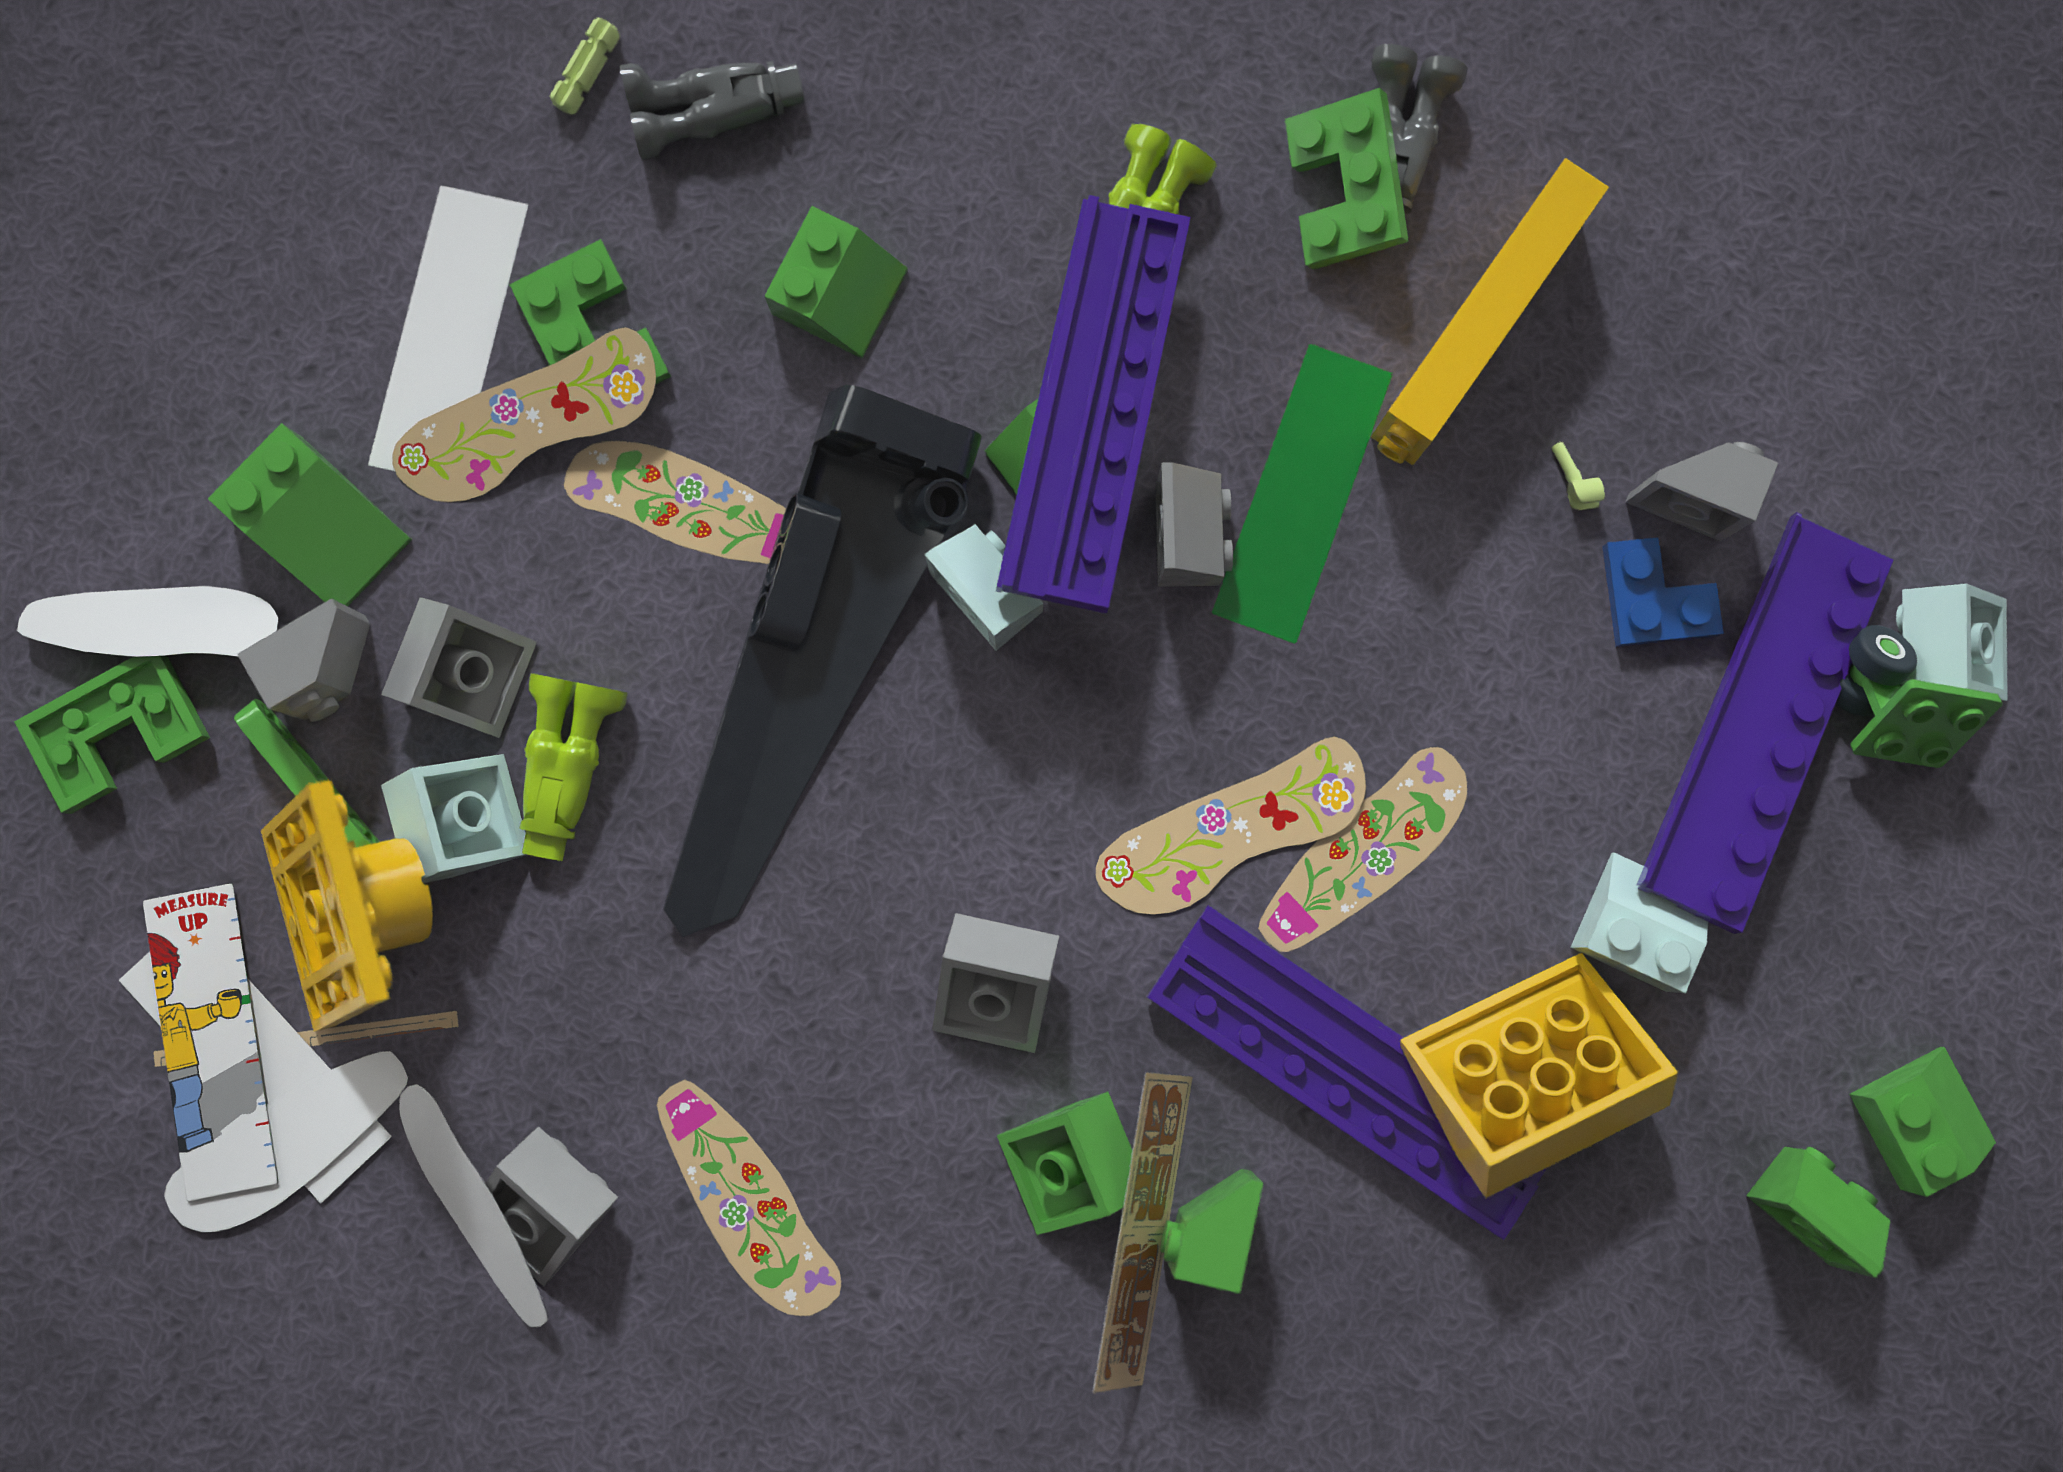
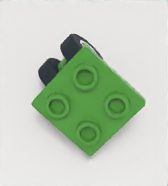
(1913, 721)

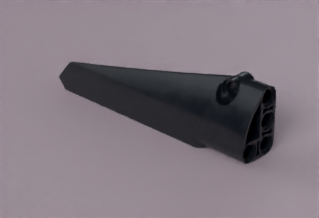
(825, 608)

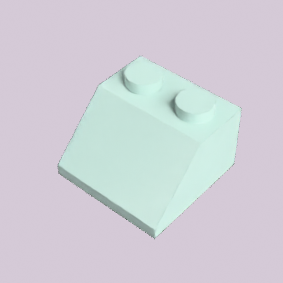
(969, 572)
(1956, 636)
(457, 815)
(1640, 930)

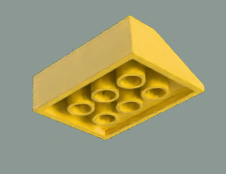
(1538, 1073)

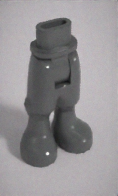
(718, 97)
(1415, 138)

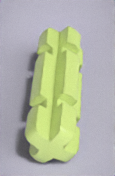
(584, 66)

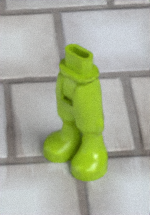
(1147, 150)
(561, 772)

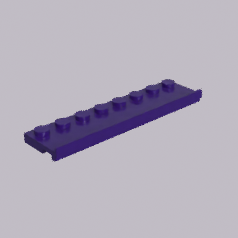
(1094, 406)
(1764, 725)
(1323, 1056)

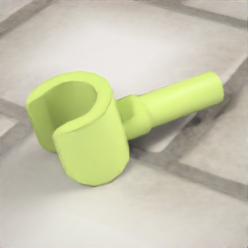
(1581, 493)

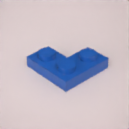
(1647, 610)

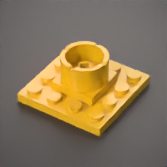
(343, 903)

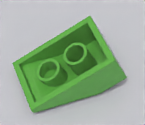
(309, 517)

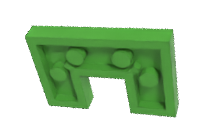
(1362, 139)
(558, 294)
(65, 729)

